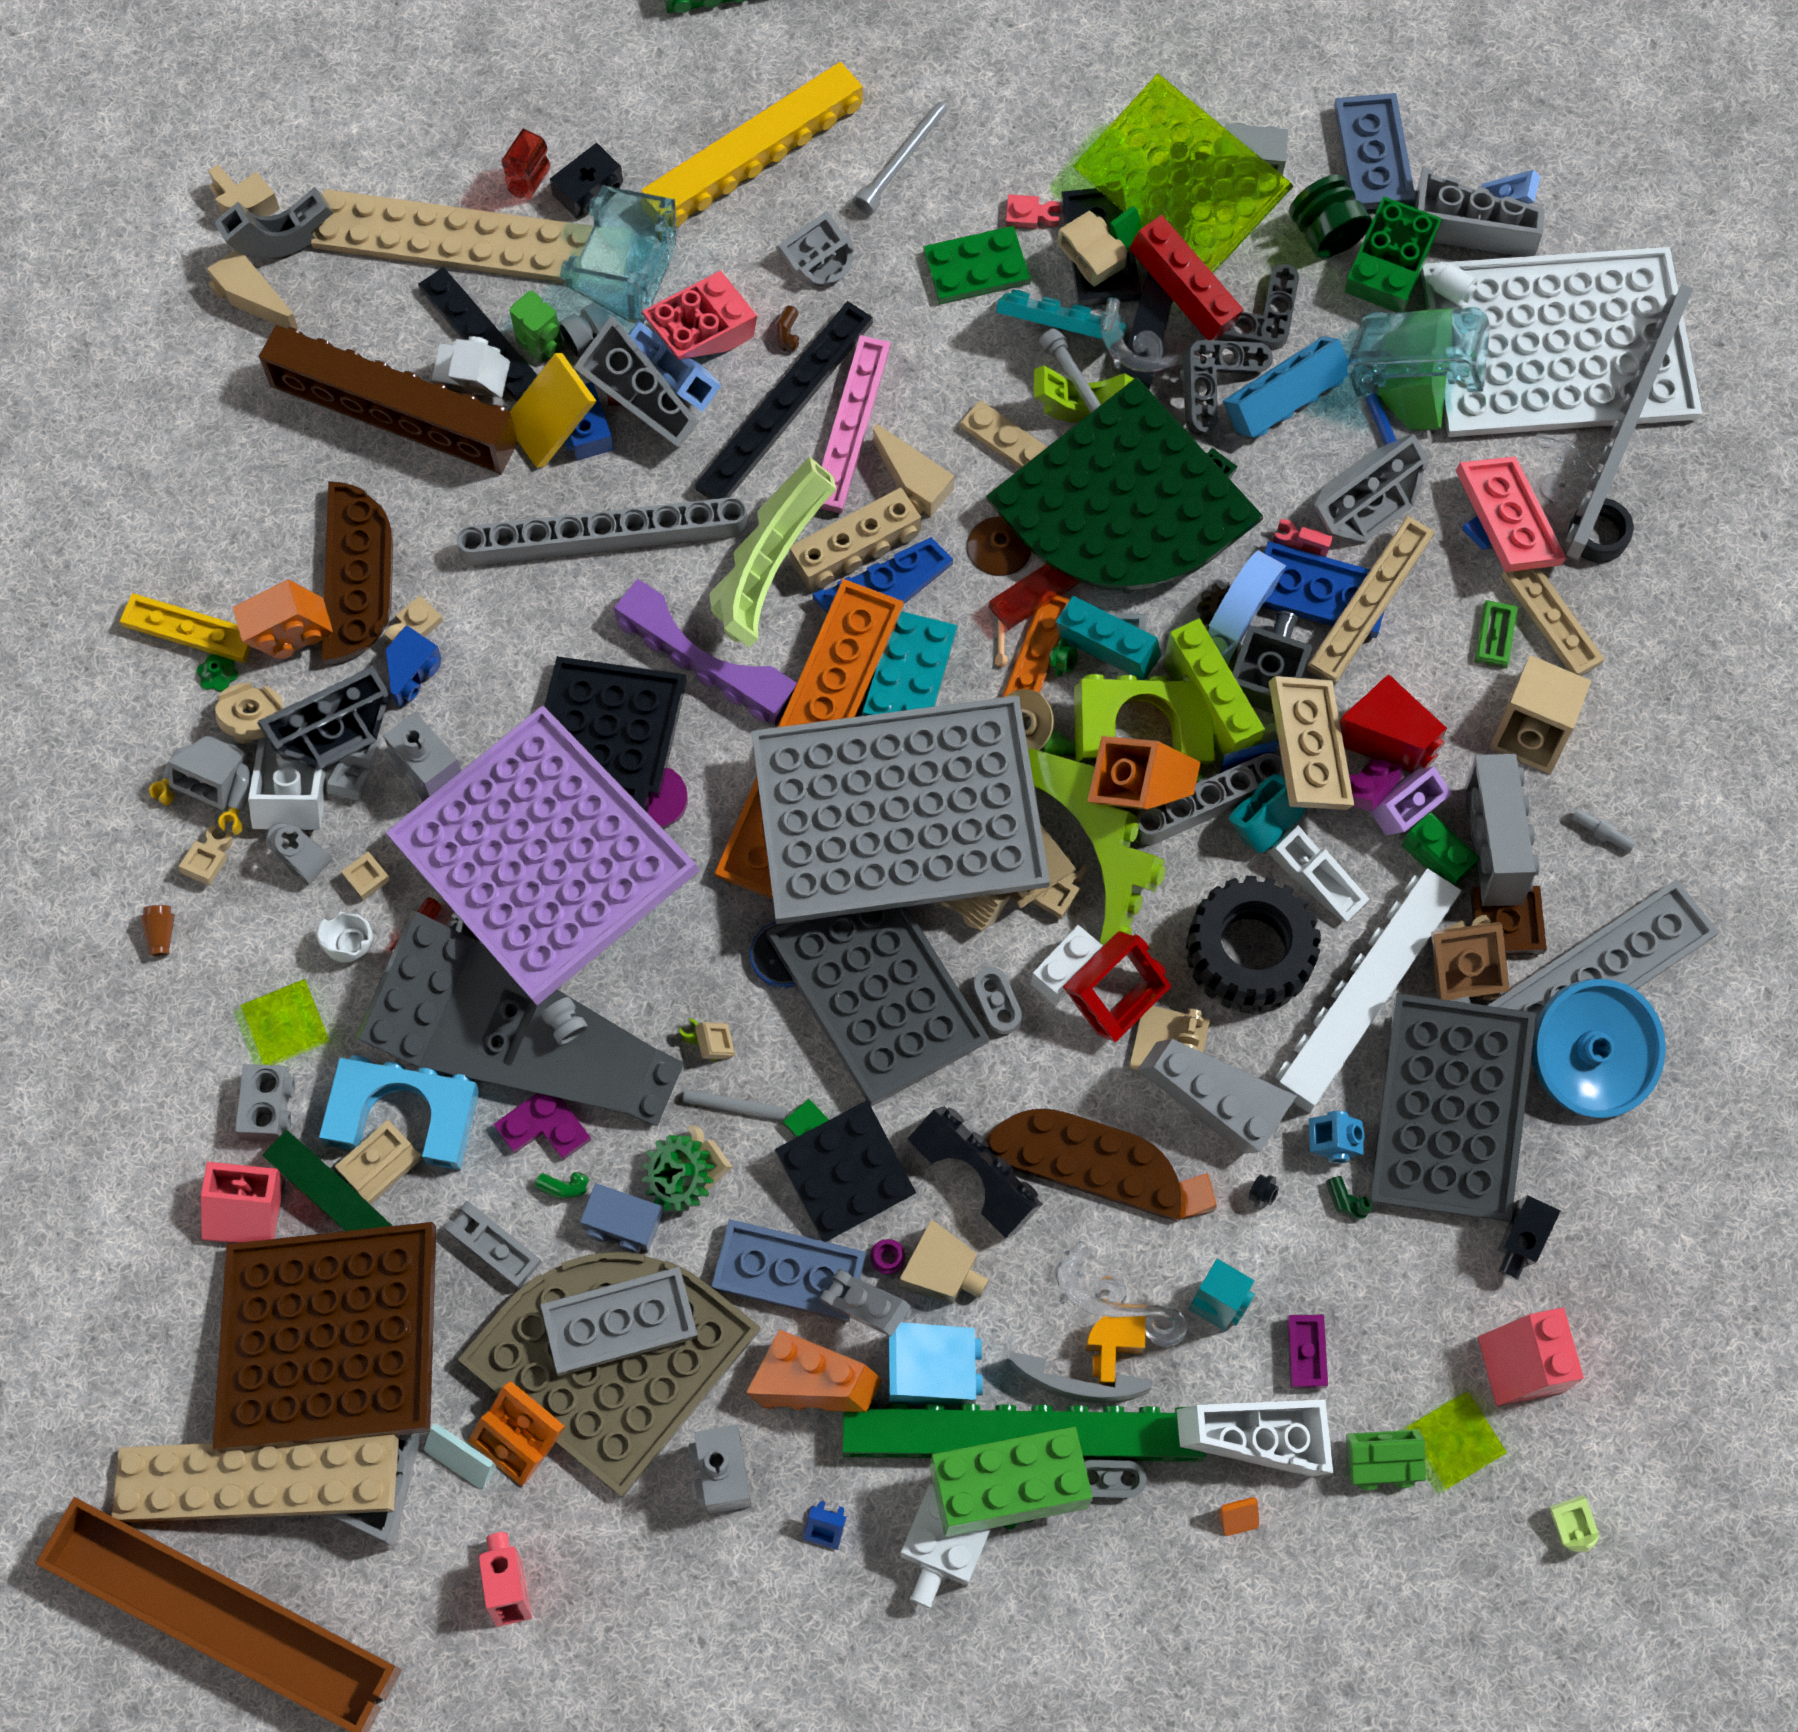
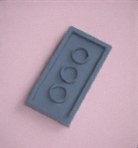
(1374, 149)
(782, 1268)

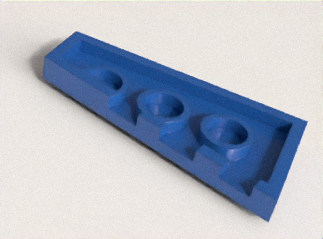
(898, 577)

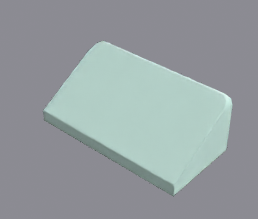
(459, 1456)

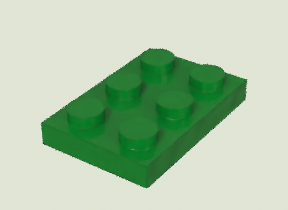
(976, 265)

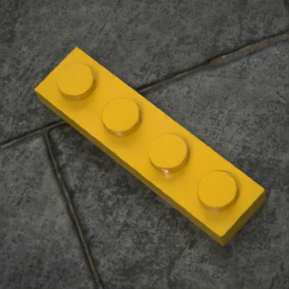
(184, 627)

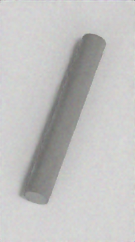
(734, 1105)

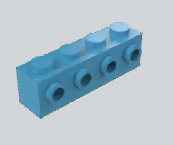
(1287, 387)

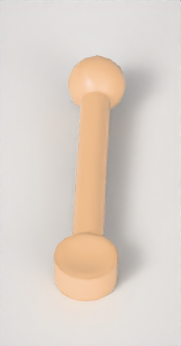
(1001, 659)

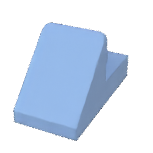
(1518, 186)

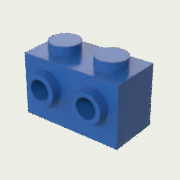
(592, 433)

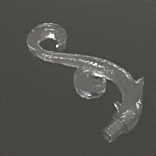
(1142, 341)
(1551, 482)
(1114, 1305)

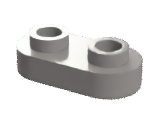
(997, 1002)
(1110, 1474)

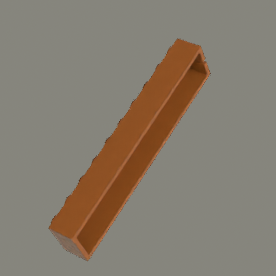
(218, 1617)

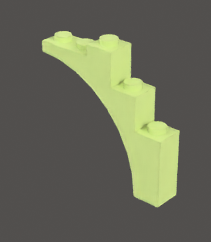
(781, 520)

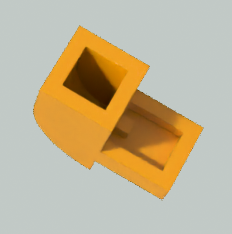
(1112, 1337)

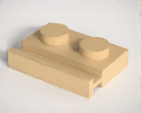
(378, 1162)

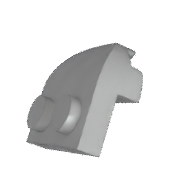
(818, 252)

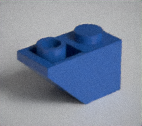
(409, 663)

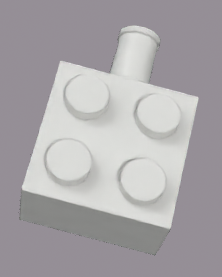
(939, 1555)

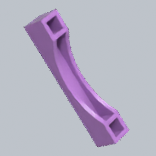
(758, 688)

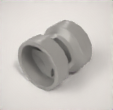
(563, 1019)

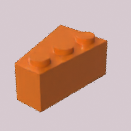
(811, 1376)

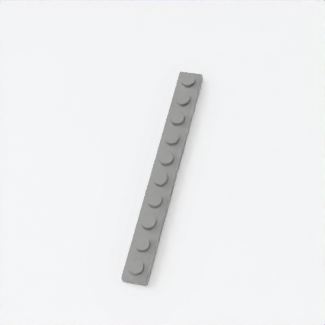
(1623, 430)

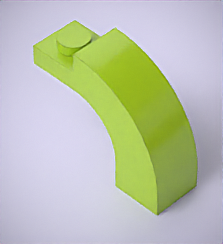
(1062, 398)

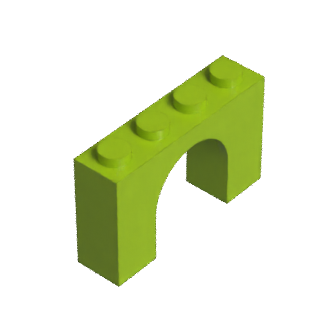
(1195, 655)
(1182, 702)

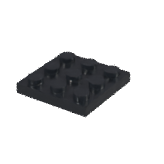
(845, 1171)

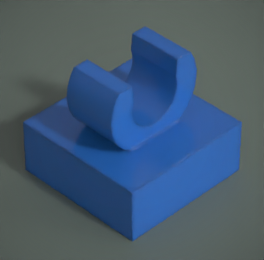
(825, 1526)

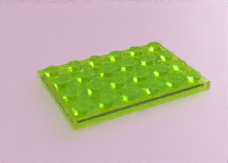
(1187, 167)

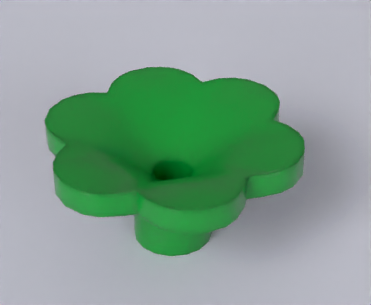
(217, 673)

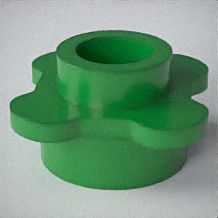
(1063, 657)

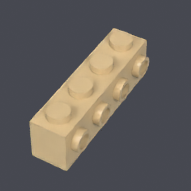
(855, 539)

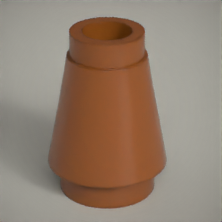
(157, 928)

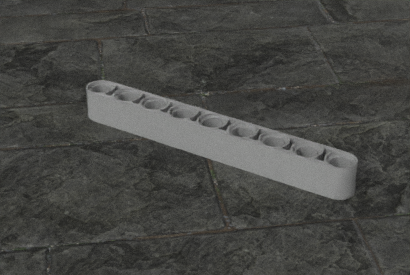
(587, 524)

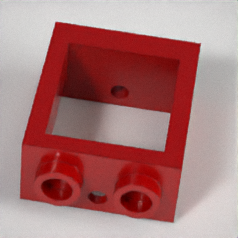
(1135, 1004)

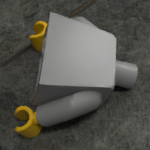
(211, 773)

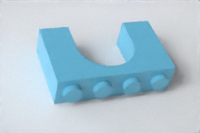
(361, 1084)

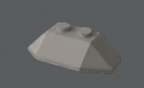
(1373, 490)

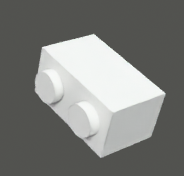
(1064, 964)

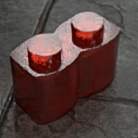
(525, 164)

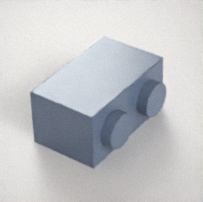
(621, 1218)

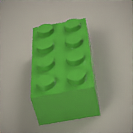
(1010, 1481)

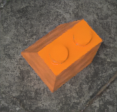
(1141, 774)

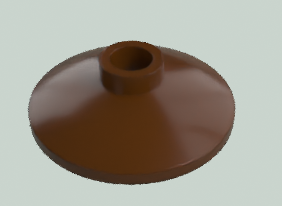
(997, 558)

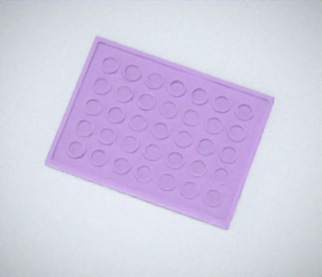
(542, 854)

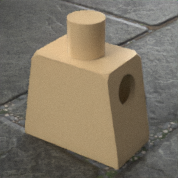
(942, 1267)

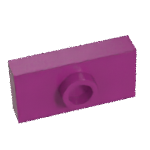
(1307, 1351)

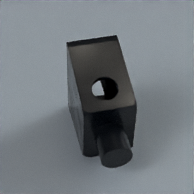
(1534, 1222)

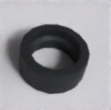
(1622, 519)

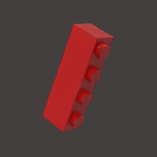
(1185, 278)

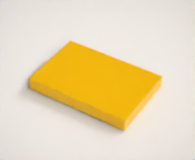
(550, 410)

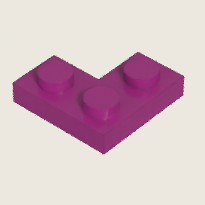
(1374, 783)
(544, 1116)

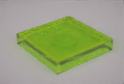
(285, 1023)
(1458, 1440)

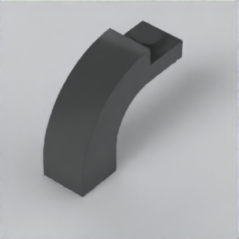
(274, 234)

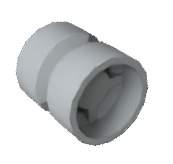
(581, 330)

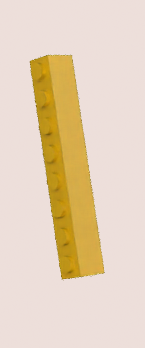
(759, 142)

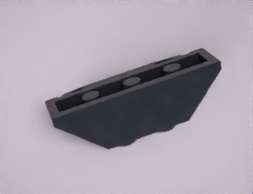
(330, 721)

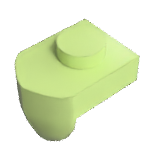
(1575, 1524)

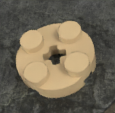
(242, 696)

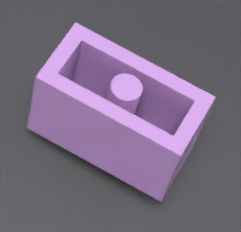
(1411, 801)

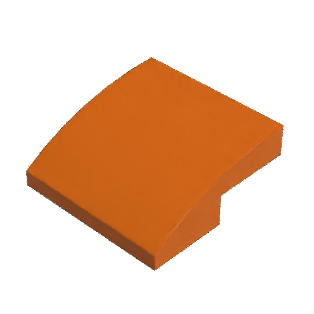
(516, 1433)

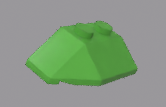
(1416, 399)

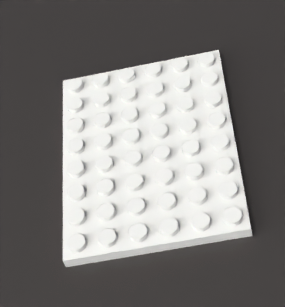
(1569, 342)

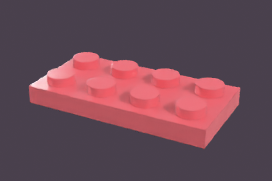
(1510, 514)

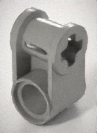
(301, 854)

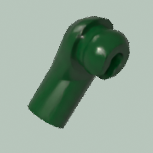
(1345, 1203)

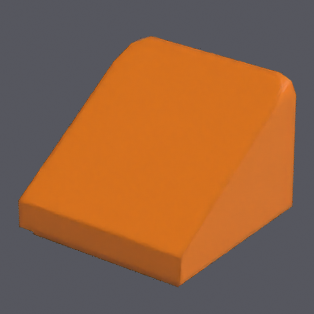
(1197, 1196)
(1239, 1516)

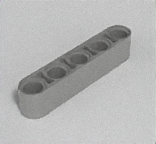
(1199, 811)

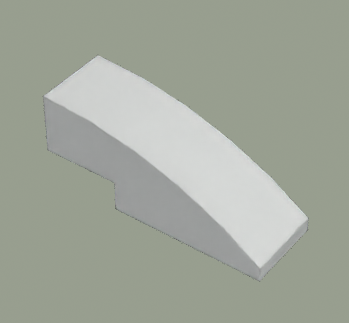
(1318, 873)

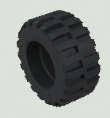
(1263, 903)

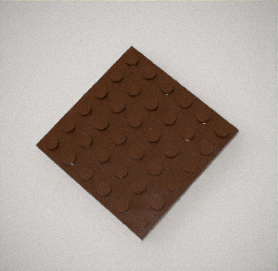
(326, 1338)

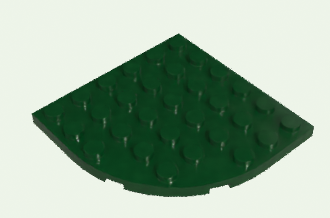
(1125, 498)

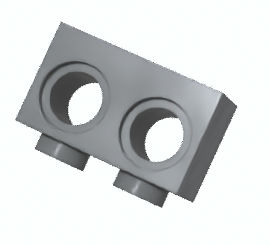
(254, 1103)

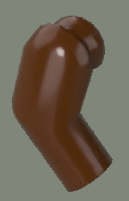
(783, 328)

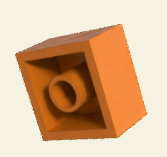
(282, 619)

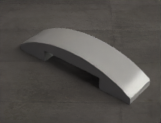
(1124, 1388)

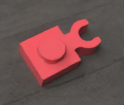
(1026, 211)

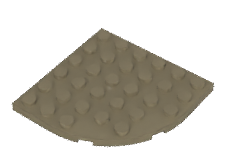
(626, 1408)

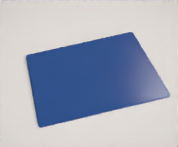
(1239, 757)

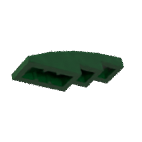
(322, 1185)

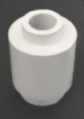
(1453, 283)

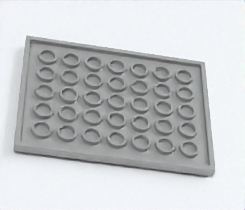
(899, 809)

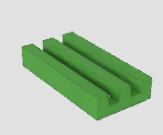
(1491, 658)

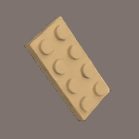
(1311, 743)

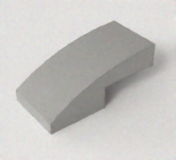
(353, 773)

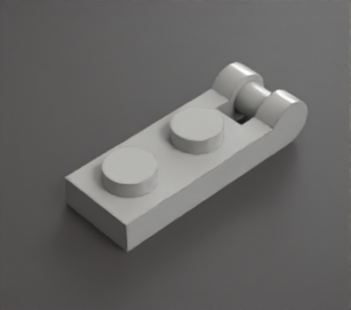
(494, 1245)
(865, 1303)

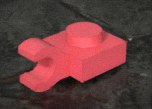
(1305, 540)

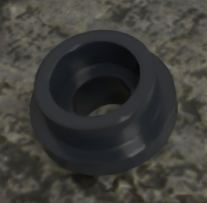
(1264, 1191)

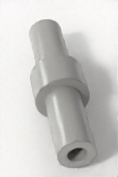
(1603, 830)

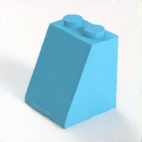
(934, 1365)

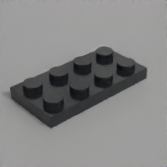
(1123, 284)

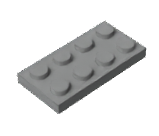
(618, 1321)

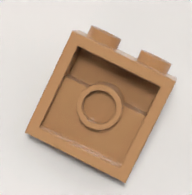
(1470, 962)

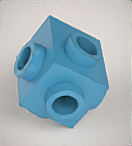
(1336, 1136)

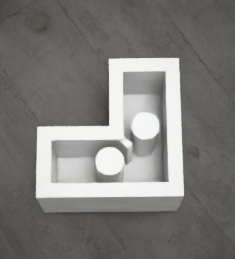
(471, 367)

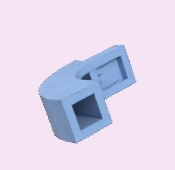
(685, 375)
(1243, 601)

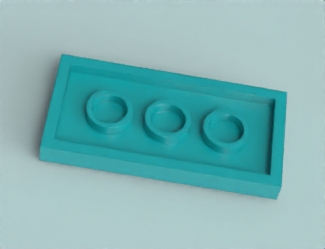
(1050, 313)
(911, 665)

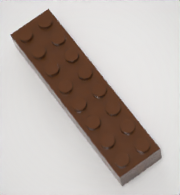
(389, 398)

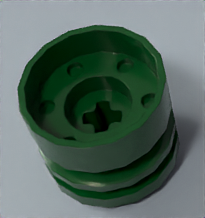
(1330, 216)

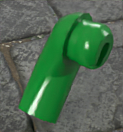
(563, 1189)

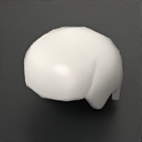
(333, 937)

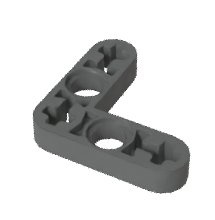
(1262, 324)
(1207, 371)

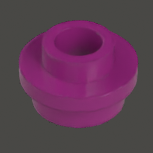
(887, 1245)

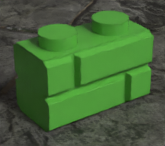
(536, 326)
(1385, 1458)

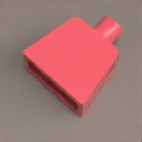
(504, 1581)

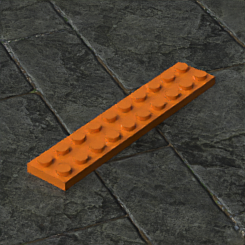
(827, 690)

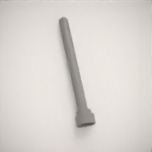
(868, 198)
(1055, 343)

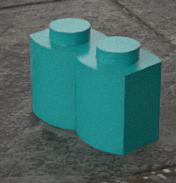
(1265, 814)

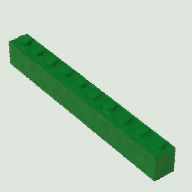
(932, 1430)

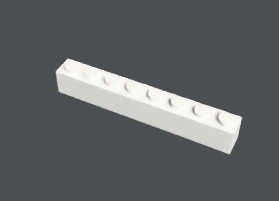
(1368, 989)

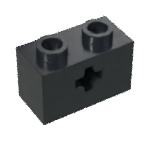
(583, 179)

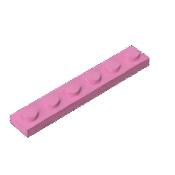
(853, 417)

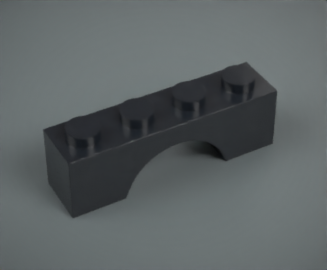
(1007, 1200)

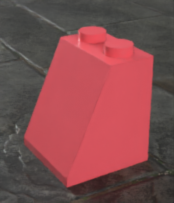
(1531, 1357)

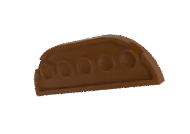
(356, 572)
(1089, 1159)

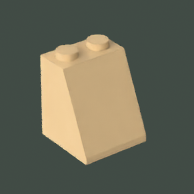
(1540, 714)

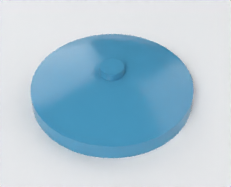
(1598, 1048)

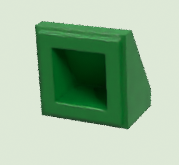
(1126, 226)

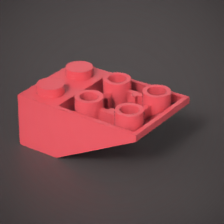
(703, 318)

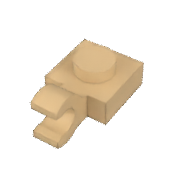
(418, 616)

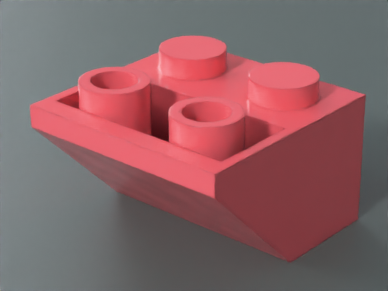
(240, 1202)

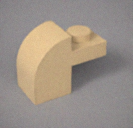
(251, 193)

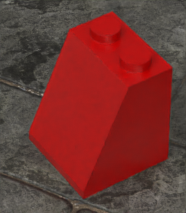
(1393, 727)

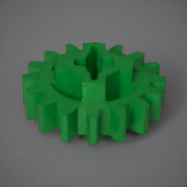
(670, 1158)

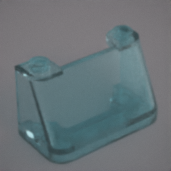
(624, 252)
(1420, 346)

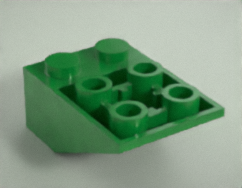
(1392, 255)

